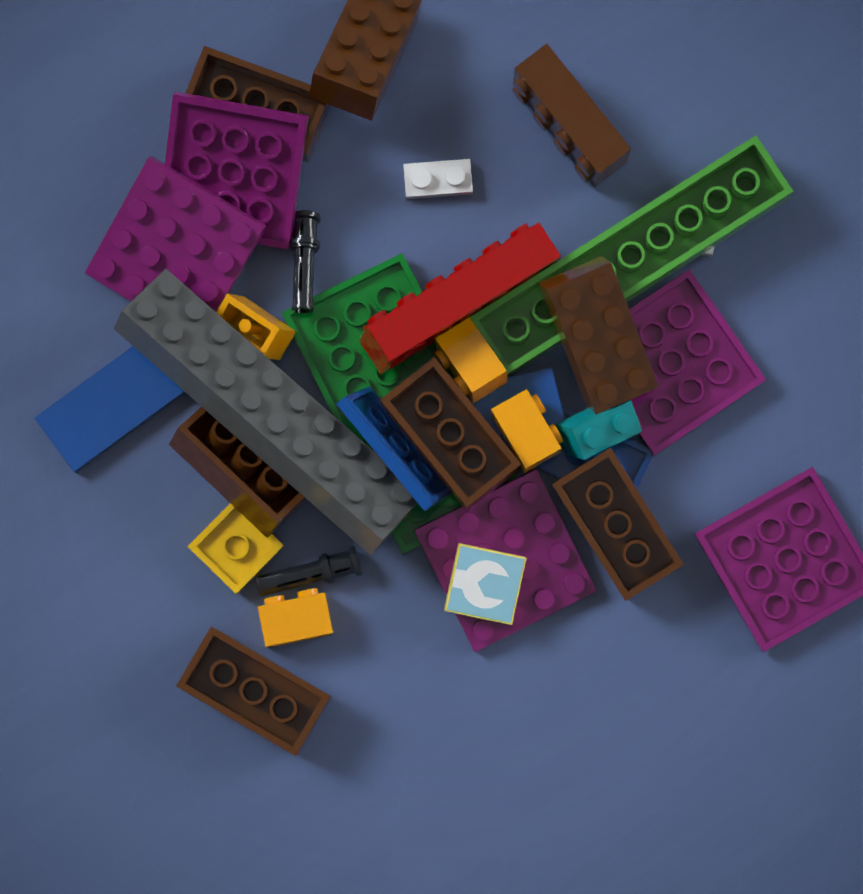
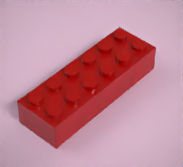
(449, 301)

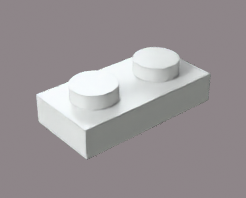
(438, 179)

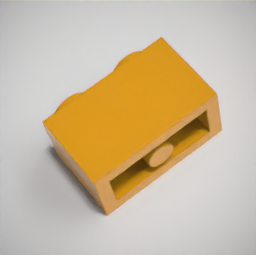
(256, 325)
(470, 360)
(526, 430)
(295, 619)

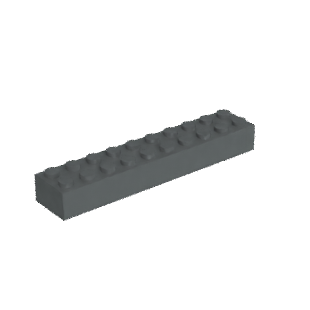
(266, 410)

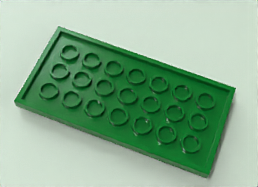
(342, 366)

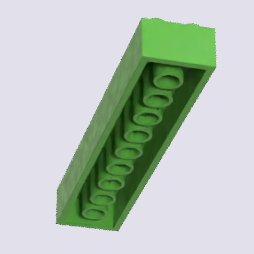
(644, 247)

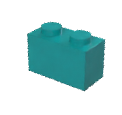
(592, 433)

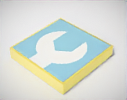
(485, 583)

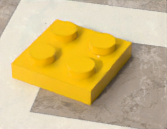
(234, 548)

